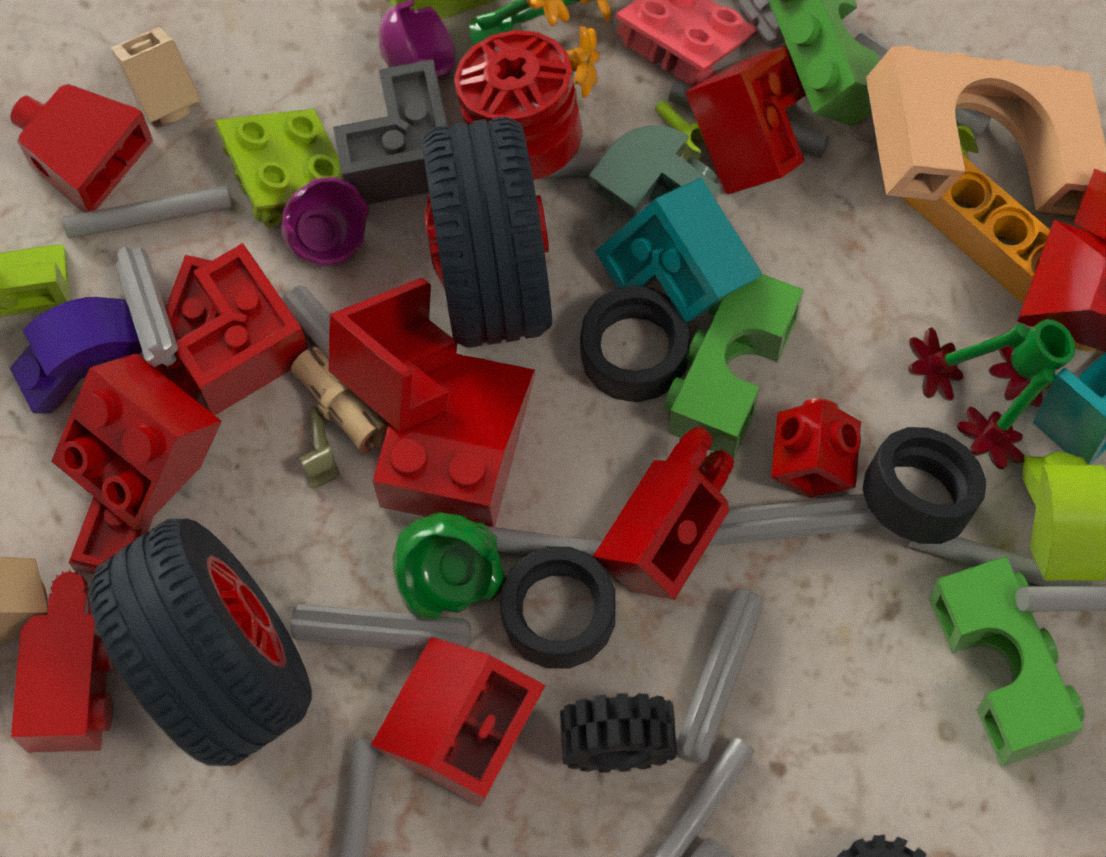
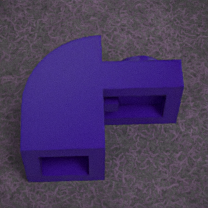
(68, 343)

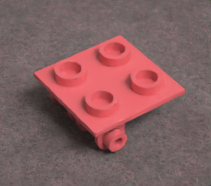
(684, 32)

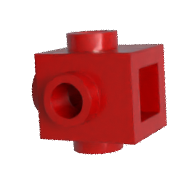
(816, 448)

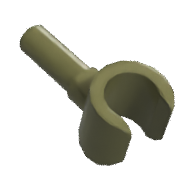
(319, 464)

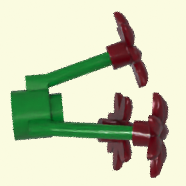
(1030, 365)

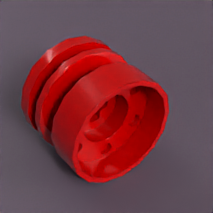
(529, 82)

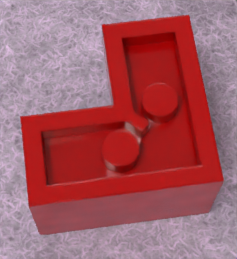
(747, 121)
(249, 340)
(386, 351)

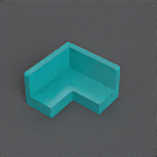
(686, 246)
(1076, 411)

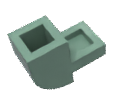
(643, 161)

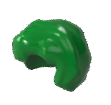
(446, 565)

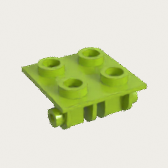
(277, 156)

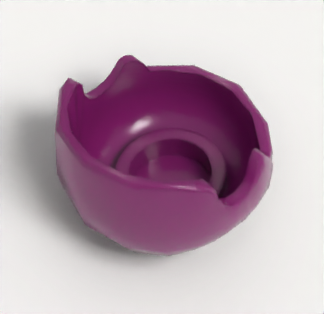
(414, 37)
(324, 222)

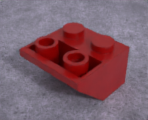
(134, 438)
(458, 718)

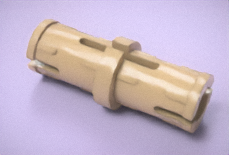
(338, 401)

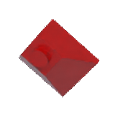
(1070, 285)

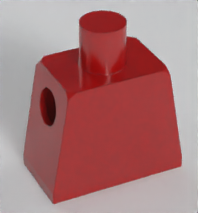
(81, 142)

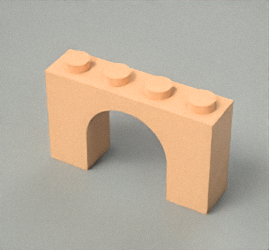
(1043, 107)

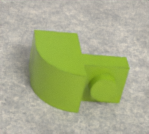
(1068, 517)

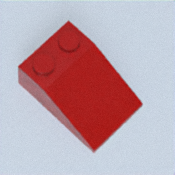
(463, 455)

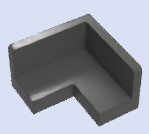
(386, 153)

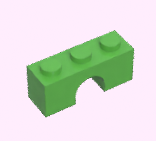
(827, 57)
(745, 322)
(1037, 708)

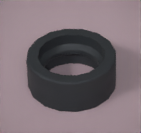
(640, 304)
(942, 458)
(558, 562)

